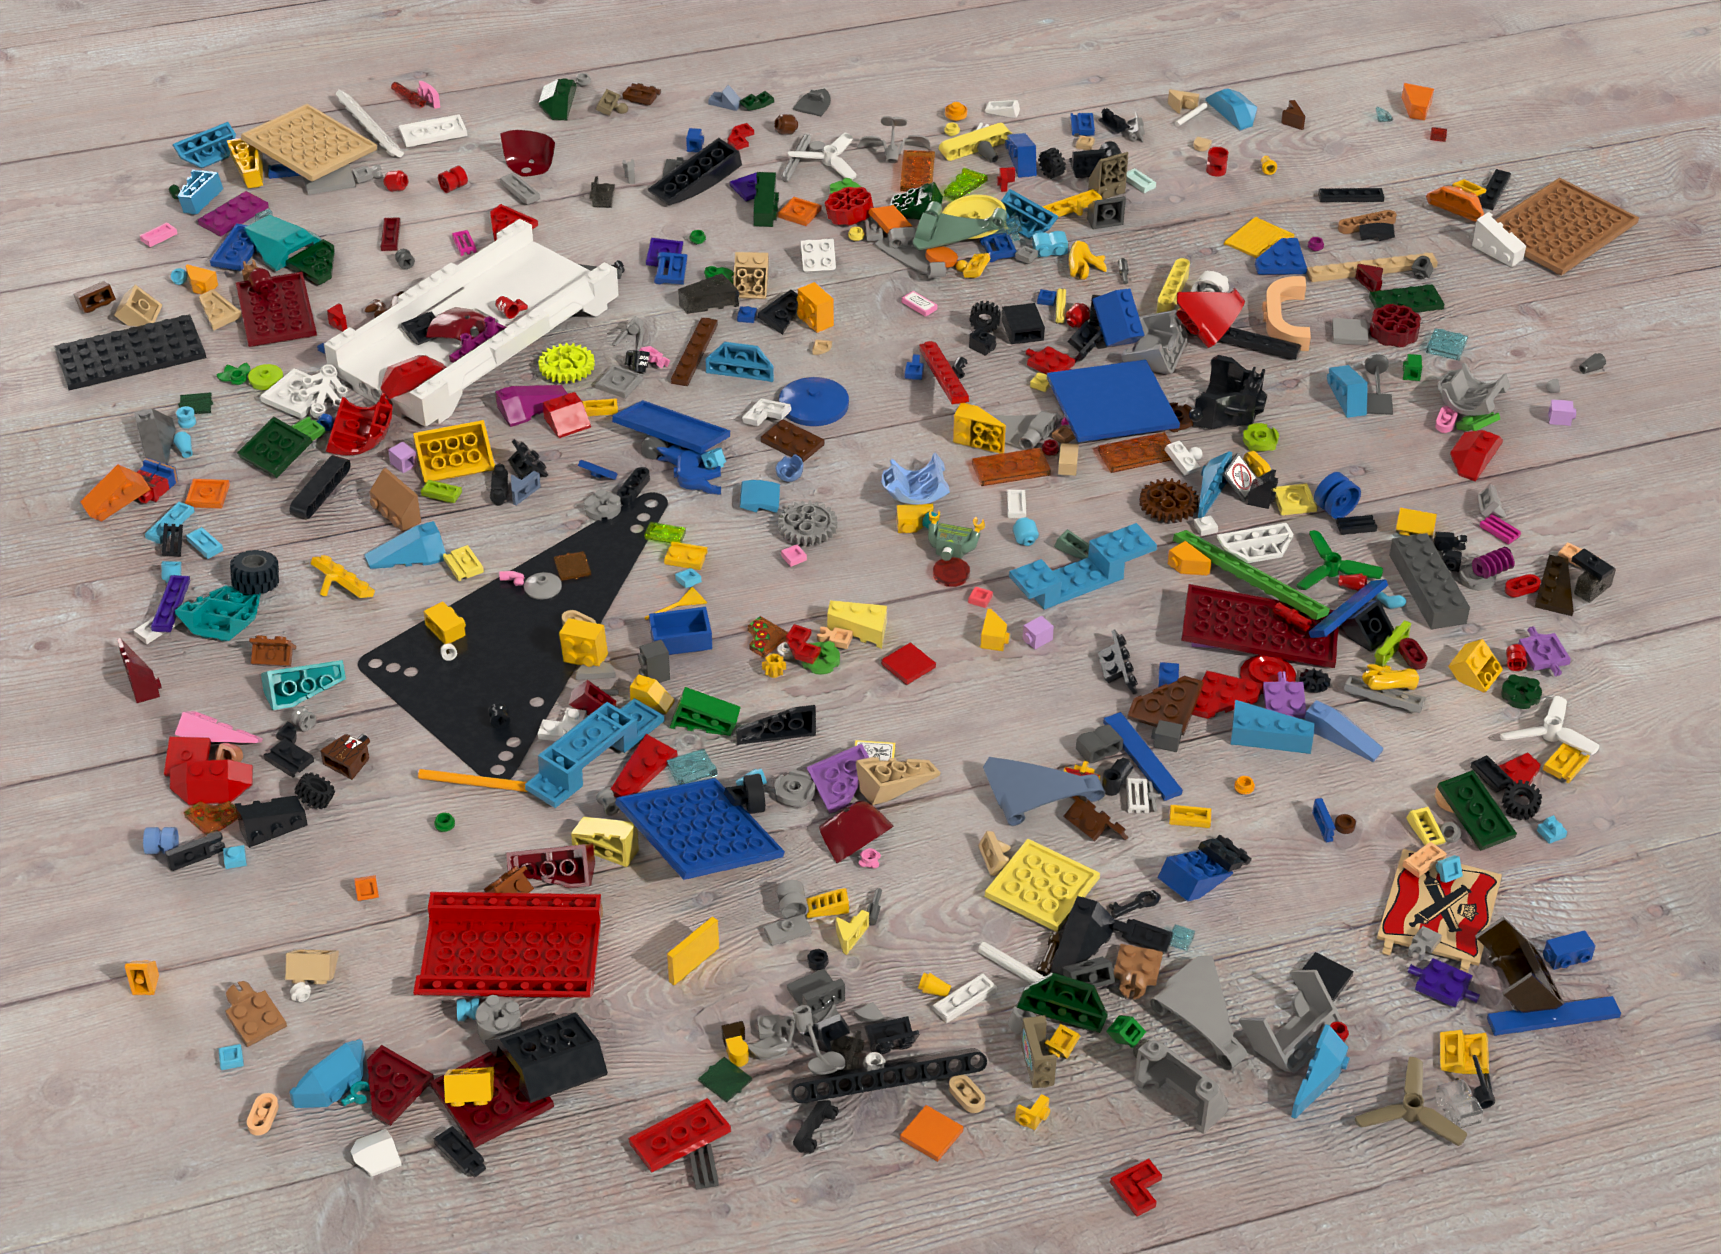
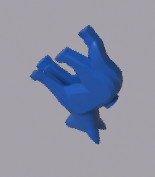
(690, 469)

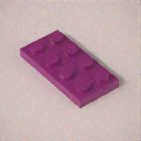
(234, 211)

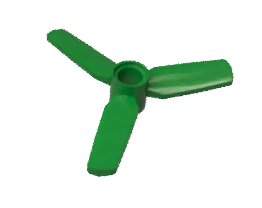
(1334, 564)

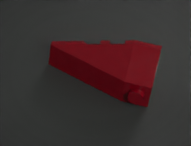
(562, 865)

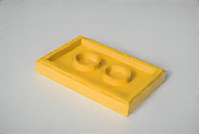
(693, 950)

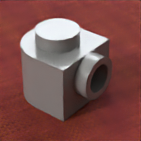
(1016, 1019)

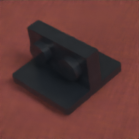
(1085, 162)
(526, 461)

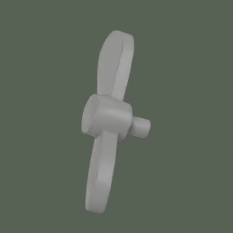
(1152, 796)

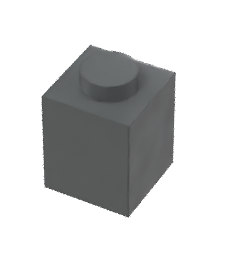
(1167, 736)

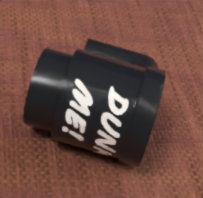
(638, 359)

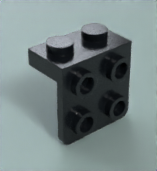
(891, 1034)

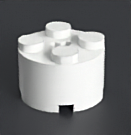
(1211, 282)

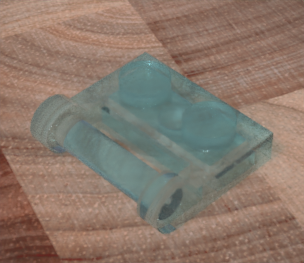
(691, 767)

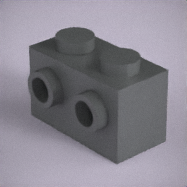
(654, 661)

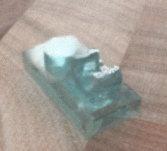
(1013, 226)

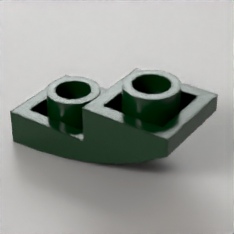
(757, 102)

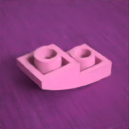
(429, 94)

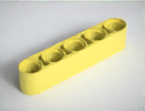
(967, 143)
(1175, 283)

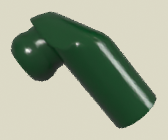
(174, 191)

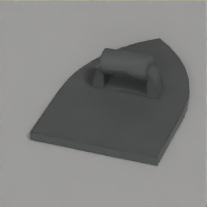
(814, 102)

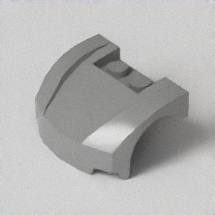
(1469, 395)

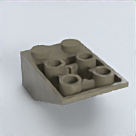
(1110, 176)

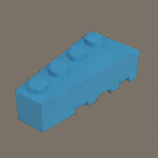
(1270, 729)

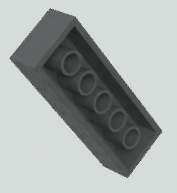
(1429, 581)

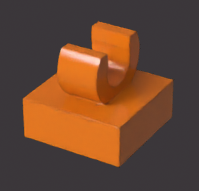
(366, 888)

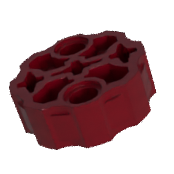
(1395, 325)

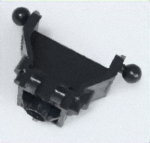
(1231, 396)

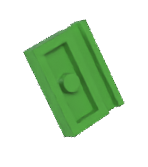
(1477, 422)
(310, 428)

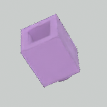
(1561, 412)
(403, 457)
(1038, 632)

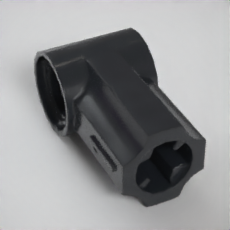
(1116, 776)

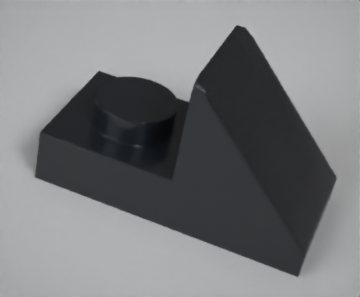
(827, 1031)

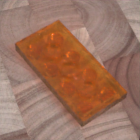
(916, 169)
(1135, 452)
(1011, 466)

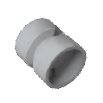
(792, 898)

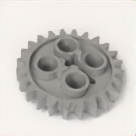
(807, 523)

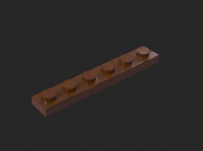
(694, 352)

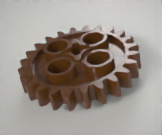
(1169, 500)

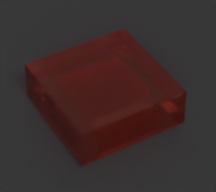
(1438, 134)

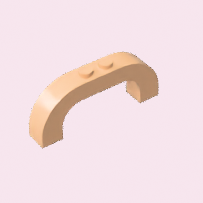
(1279, 291)

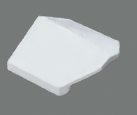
(376, 1153)

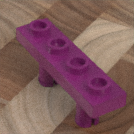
(468, 345)

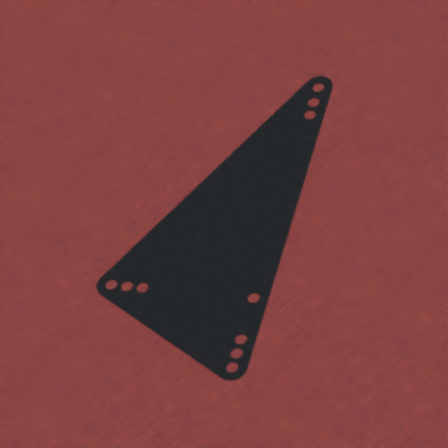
(509, 646)

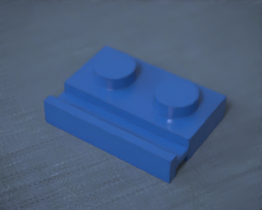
(1082, 123)

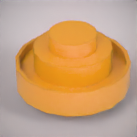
(956, 111)

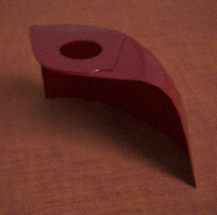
(523, 145)
(454, 324)
(853, 829)

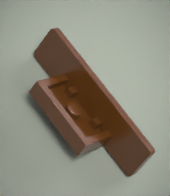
(1090, 821)

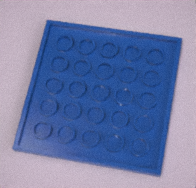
(699, 828)

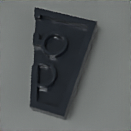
(780, 312)

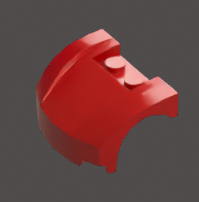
(359, 428)

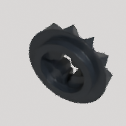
(1309, 684)

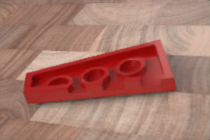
(643, 766)

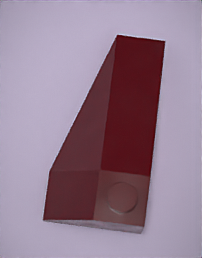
(140, 675)

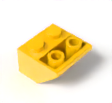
(1476, 666)

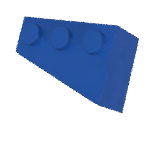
(1022, 154)

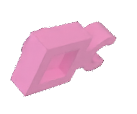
(656, 356)

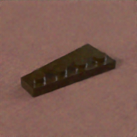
(1555, 587)

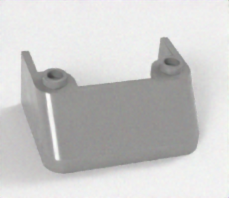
(1298, 1038)

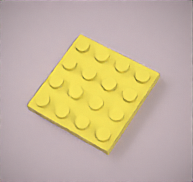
(1041, 884)

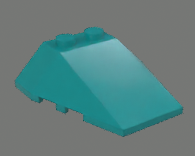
(278, 239)
(220, 614)

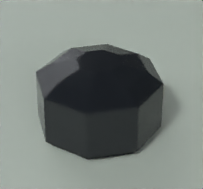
(817, 959)

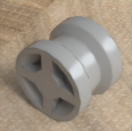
(303, 718)

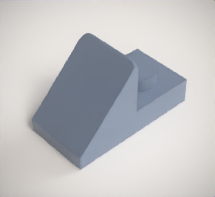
(727, 99)
(523, 488)

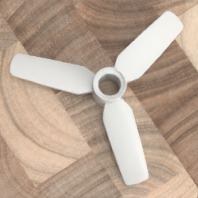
(830, 155)
(1554, 731)

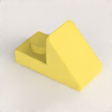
(851, 932)

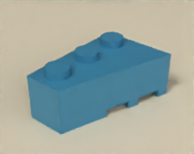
(199, 190)
(1349, 390)

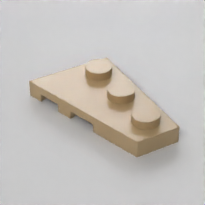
(218, 309)

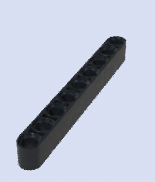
(877, 1071)

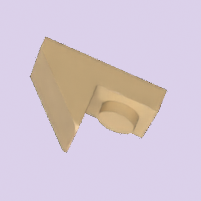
(1182, 99)

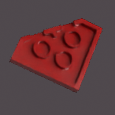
(504, 216)
(1221, 692)

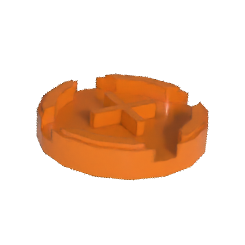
(942, 254)

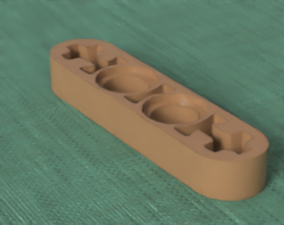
(1351, 225)

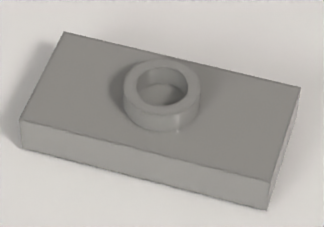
(787, 929)

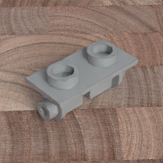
(1136, 128)

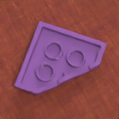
(837, 777)

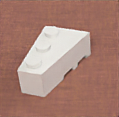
(1497, 242)

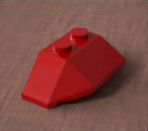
(409, 375)
(1474, 452)
(210, 781)

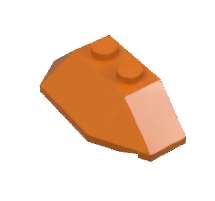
(1457, 202)

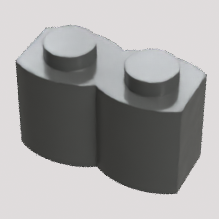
(1099, 743)

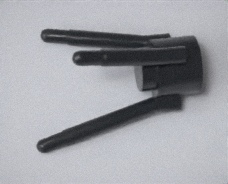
(1483, 1092)

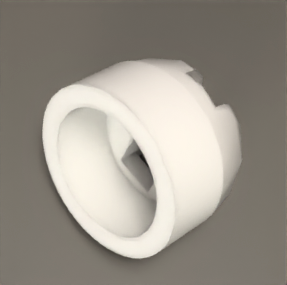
(453, 652)

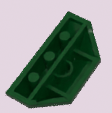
(558, 98)
(1065, 1001)

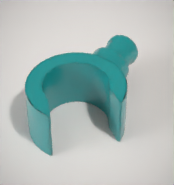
(353, 1097)

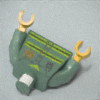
(952, 539)

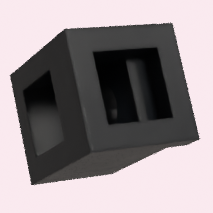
(982, 341)

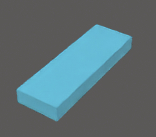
(175, 515)

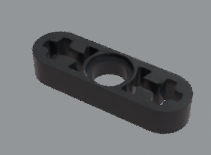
(629, 494)

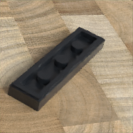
(1495, 188)
(1351, 195)

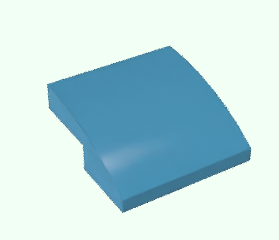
(759, 494)

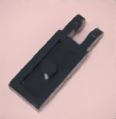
(195, 851)

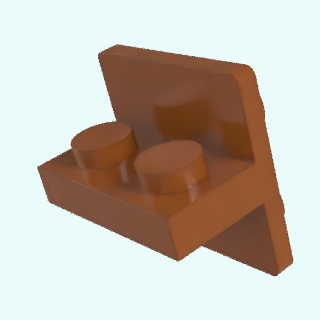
(271, 651)
(511, 882)

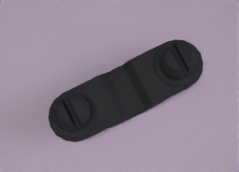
(499, 484)
(803, 1139)

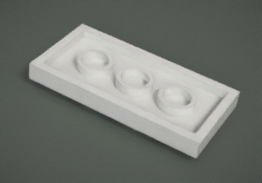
(433, 130)

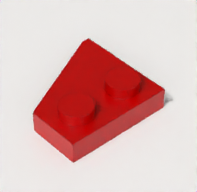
(1521, 768)

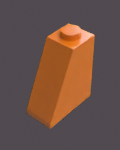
(1417, 100)

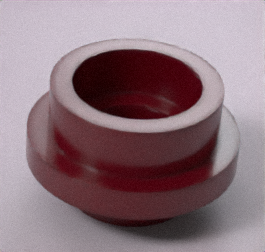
(1050, 447)

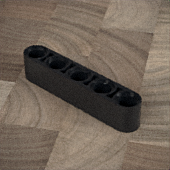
(320, 487)

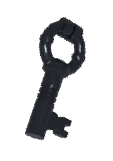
(1138, 903)

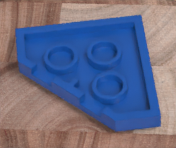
(1282, 258)

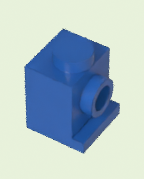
(694, 140)

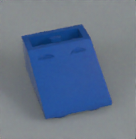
(1192, 874)

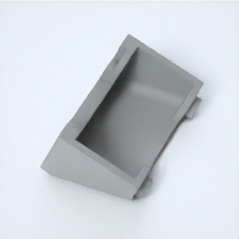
(1162, 342)
(1161, 1065)

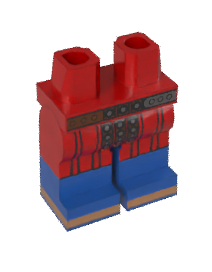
(159, 478)

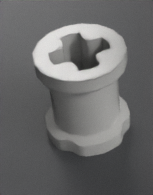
(608, 801)

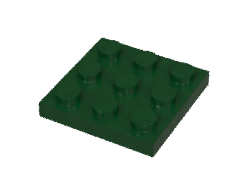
(274, 447)

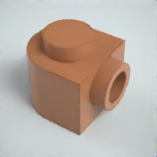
(229, 752)

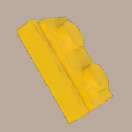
(685, 555)
(1566, 762)

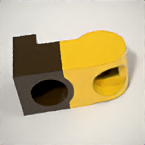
(736, 1048)

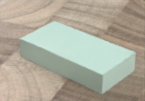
(1140, 181)

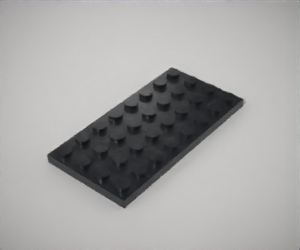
(129, 352)

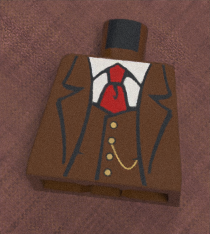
(346, 755)

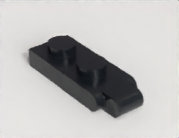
(460, 1152)

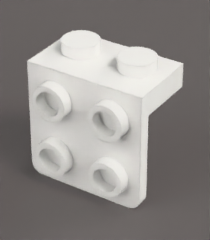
(818, 255)

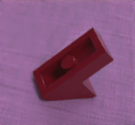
(1369, 276)

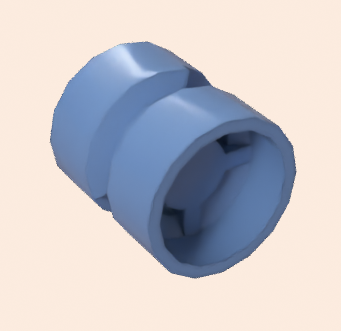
(160, 840)

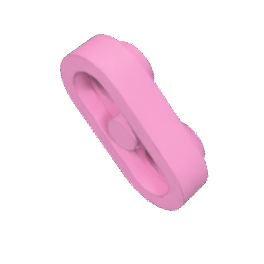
(1446, 419)

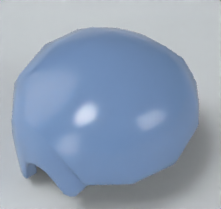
(789, 468)

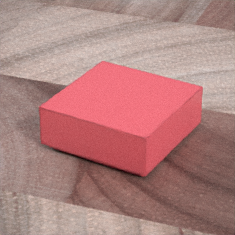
(980, 597)

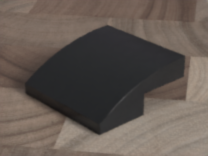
(417, 328)

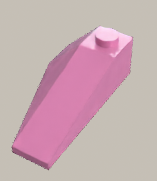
(200, 725)

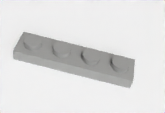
(1392, 697)

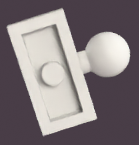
(1182, 458)

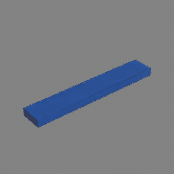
(1348, 608)
(1144, 757)
(1568, 1014)

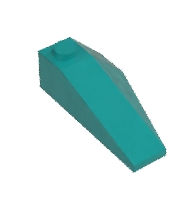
(294, 685)

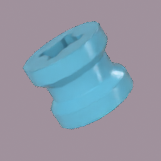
(186, 417)

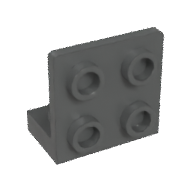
(817, 991)

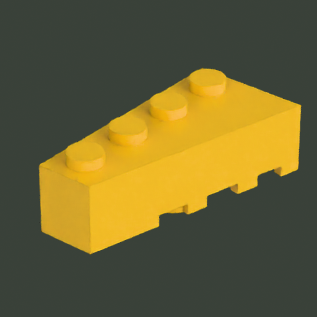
(248, 162)

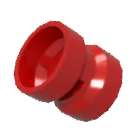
(1516, 657)

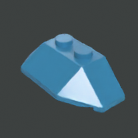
(1234, 107)
(206, 146)
(1031, 215)
(740, 361)
(330, 1077)

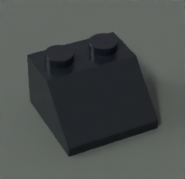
(1369, 626)

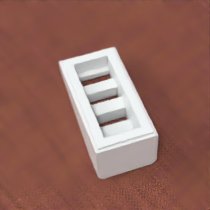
(1006, 108)

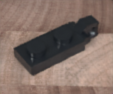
(1145, 934)

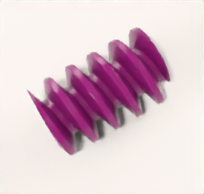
(1493, 562)

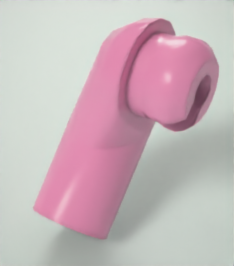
(512, 575)

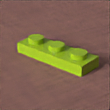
(1391, 644)

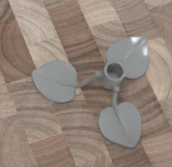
(892, 152)
(775, 1046)

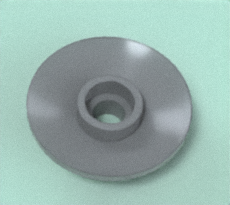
(542, 585)

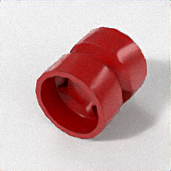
(1217, 161)
(453, 179)

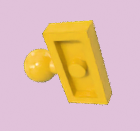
(975, 266)

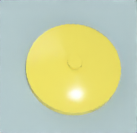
(974, 207)

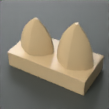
(992, 852)

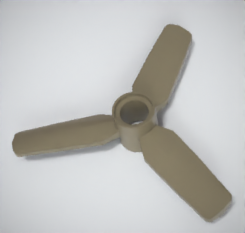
(1413, 1109)

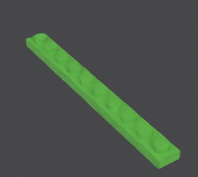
(1254, 576)

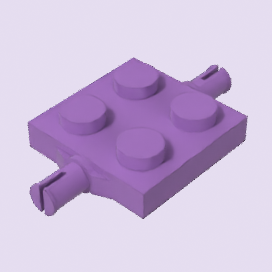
(1545, 651)
(1285, 697)

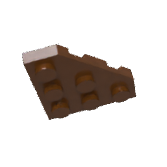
(1168, 703)

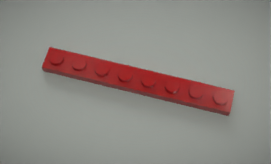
(944, 373)

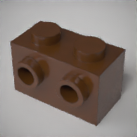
(94, 297)

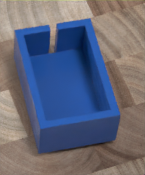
(682, 630)

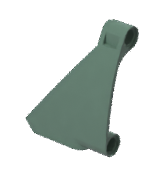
(943, 229)

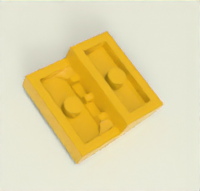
(1458, 1052)

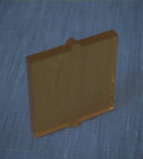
(572, 566)

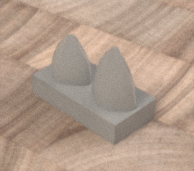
(1490, 502)

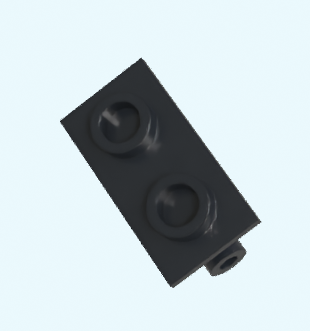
(1113, 121)

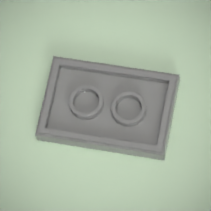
(336, 180)

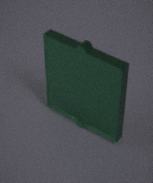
(199, 402)
(725, 1079)

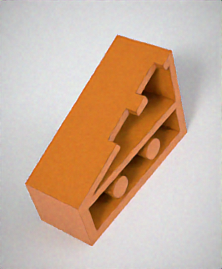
(114, 492)

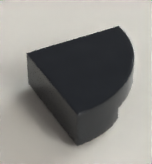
(288, 732)

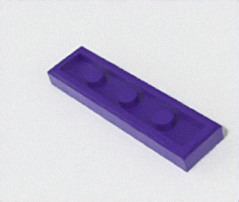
(170, 601)

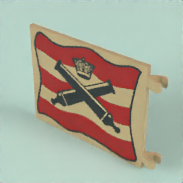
(1451, 908)

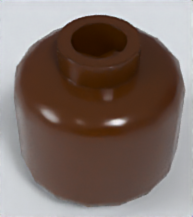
(786, 124)

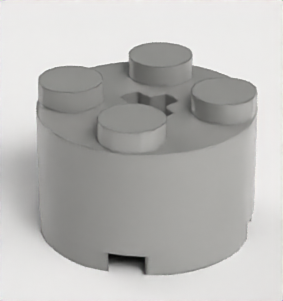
(497, 1017)

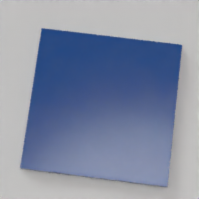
(1112, 400)

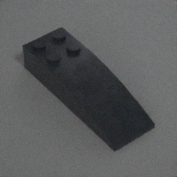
(698, 173)

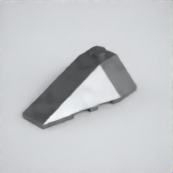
(156, 434)

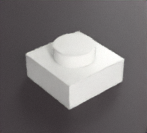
(1205, 525)

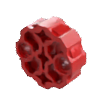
(849, 205)

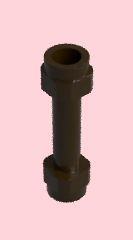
(1045, 966)

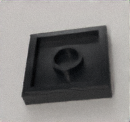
(1332, 974)

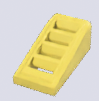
(1414, 820)

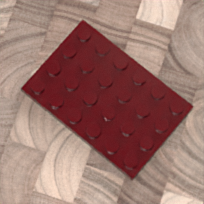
(277, 314)

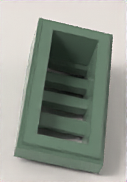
(1069, 543)

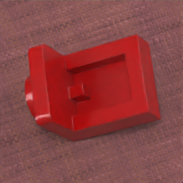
(1005, 176)
(337, 318)

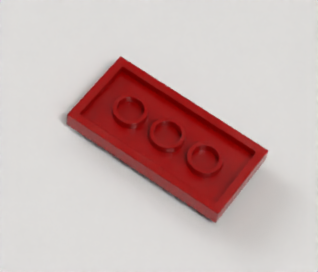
(679, 1135)

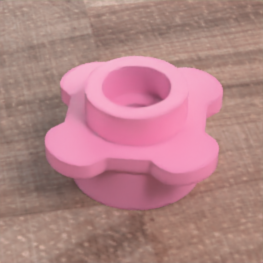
(869, 858)

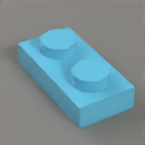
(204, 543)

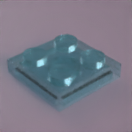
(1447, 344)

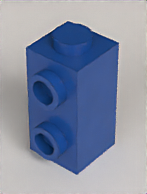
(1569, 950)

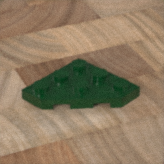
(314, 262)

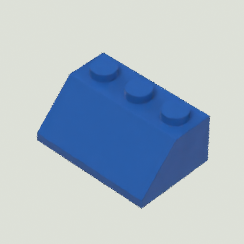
(1118, 318)

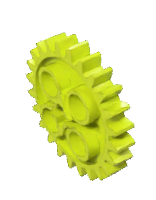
(566, 363)

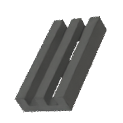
(706, 1184)

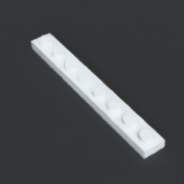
(371, 126)

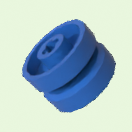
(1337, 495)

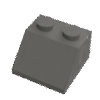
(1106, 212)

